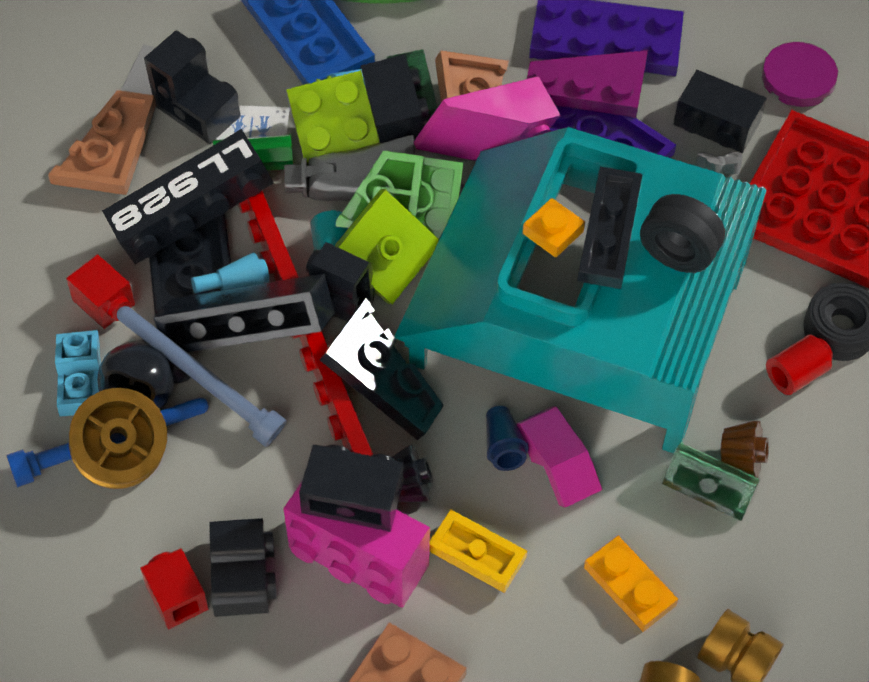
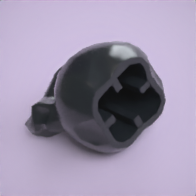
(141, 369)

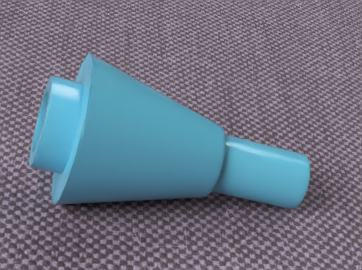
(240, 273)

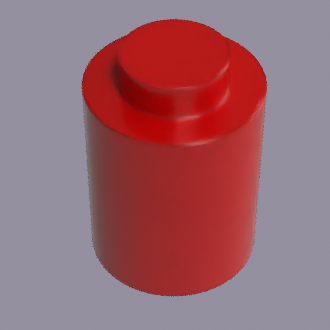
(799, 364)

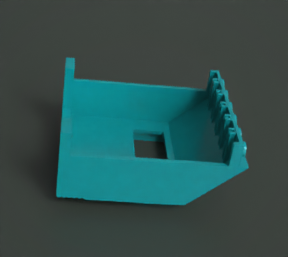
(616, 348)

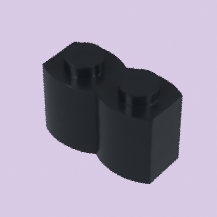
(346, 277)
(239, 567)

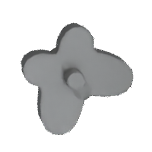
(729, 163)

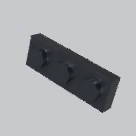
(610, 228)

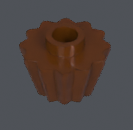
(745, 447)

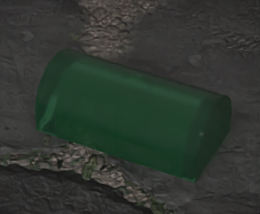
(711, 481)

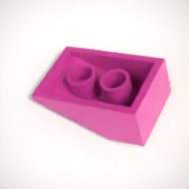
(488, 119)

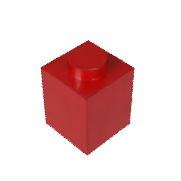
(100, 290)
(174, 587)

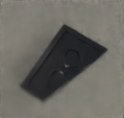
(375, 368)

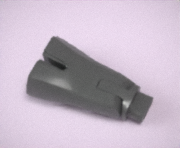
(339, 173)

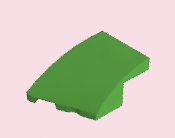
(420, 183)

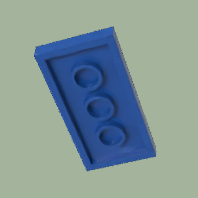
(311, 36)

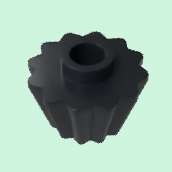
(415, 475)

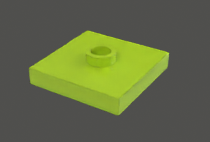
(391, 242)

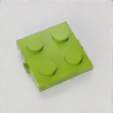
(333, 115)

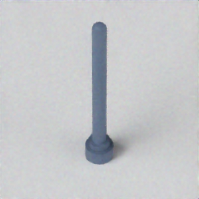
(263, 423)

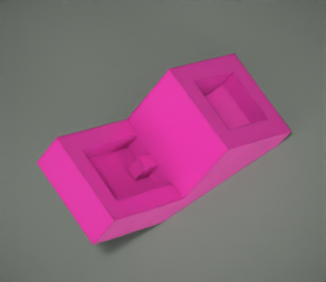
(562, 455)

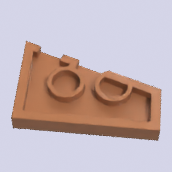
(467, 73)
(110, 148)

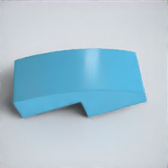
(77, 369)

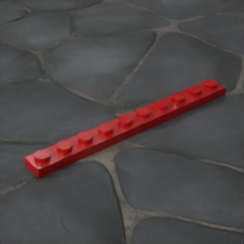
(329, 386)

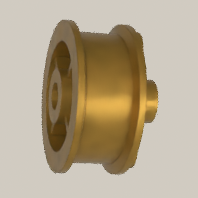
(124, 413)

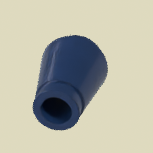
(504, 440)

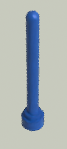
(28, 465)

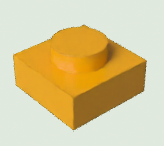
(553, 227)

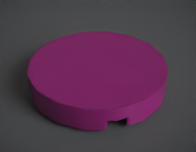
(799, 74)

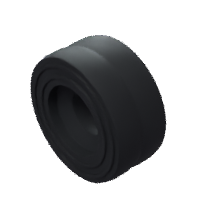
(682, 233)
(840, 300)

